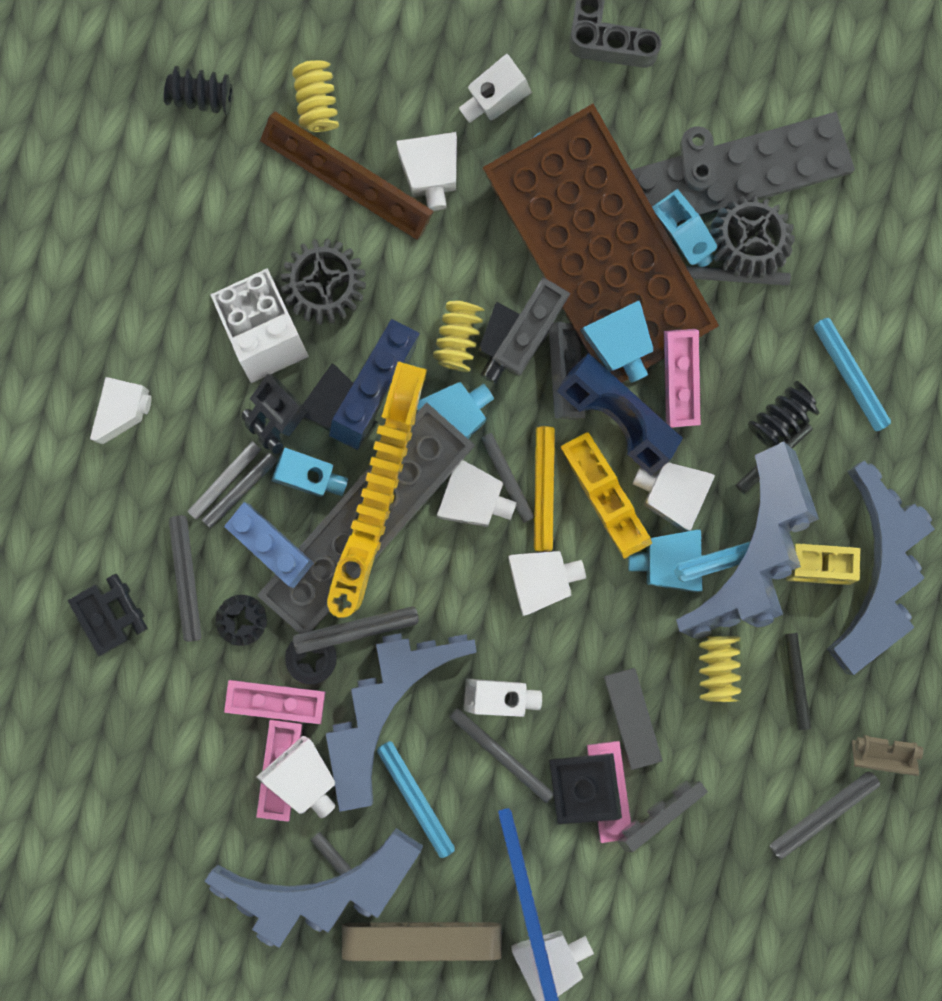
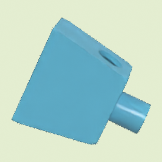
(690, 237)
(621, 340)
(460, 407)
(293, 471)
(663, 556)

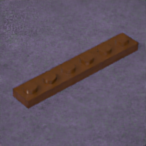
(346, 175)

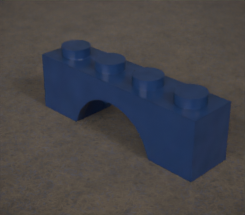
(371, 386)
(648, 437)

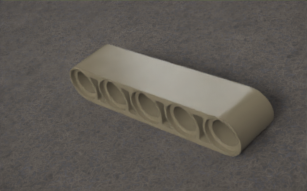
(422, 941)

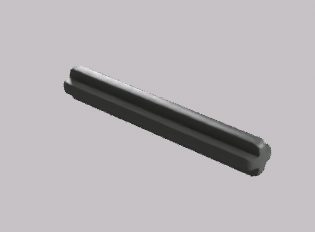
(185, 578)
(355, 629)
(824, 815)

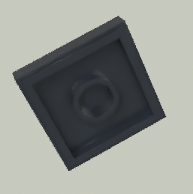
(585, 788)

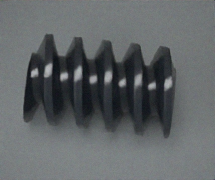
(198, 91)
(784, 415)

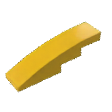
(606, 495)

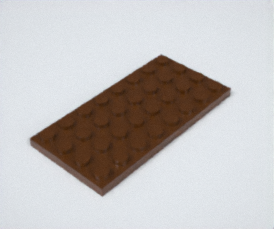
(596, 231)

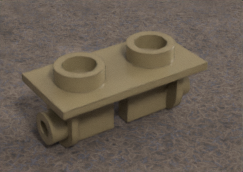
(878, 755)

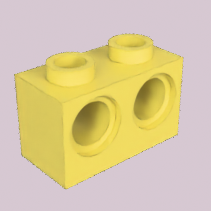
(826, 564)

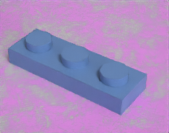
(269, 545)

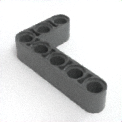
(601, 33)

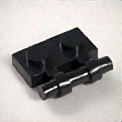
(277, 405)
(98, 618)

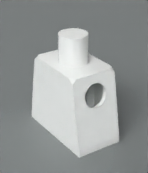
(504, 82)
(430, 166)
(675, 493)
(474, 497)
(542, 579)
(488, 698)
(300, 778)
(562, 960)

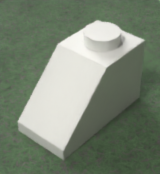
(119, 409)

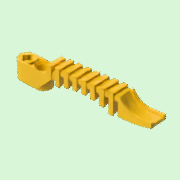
(378, 495)

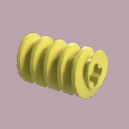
(312, 96)
(457, 335)
(720, 669)

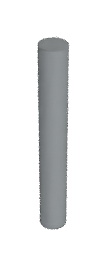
(224, 480)

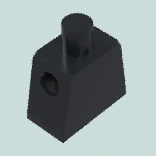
(497, 329)
(328, 397)

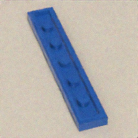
(528, 905)

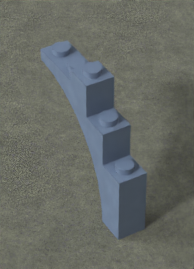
(771, 553)
(894, 573)
(354, 747)
(321, 903)

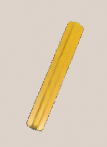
(544, 489)

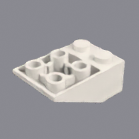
(259, 326)

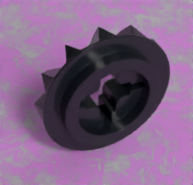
(254, 613)
(304, 672)

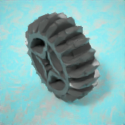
(737, 220)
(337, 279)

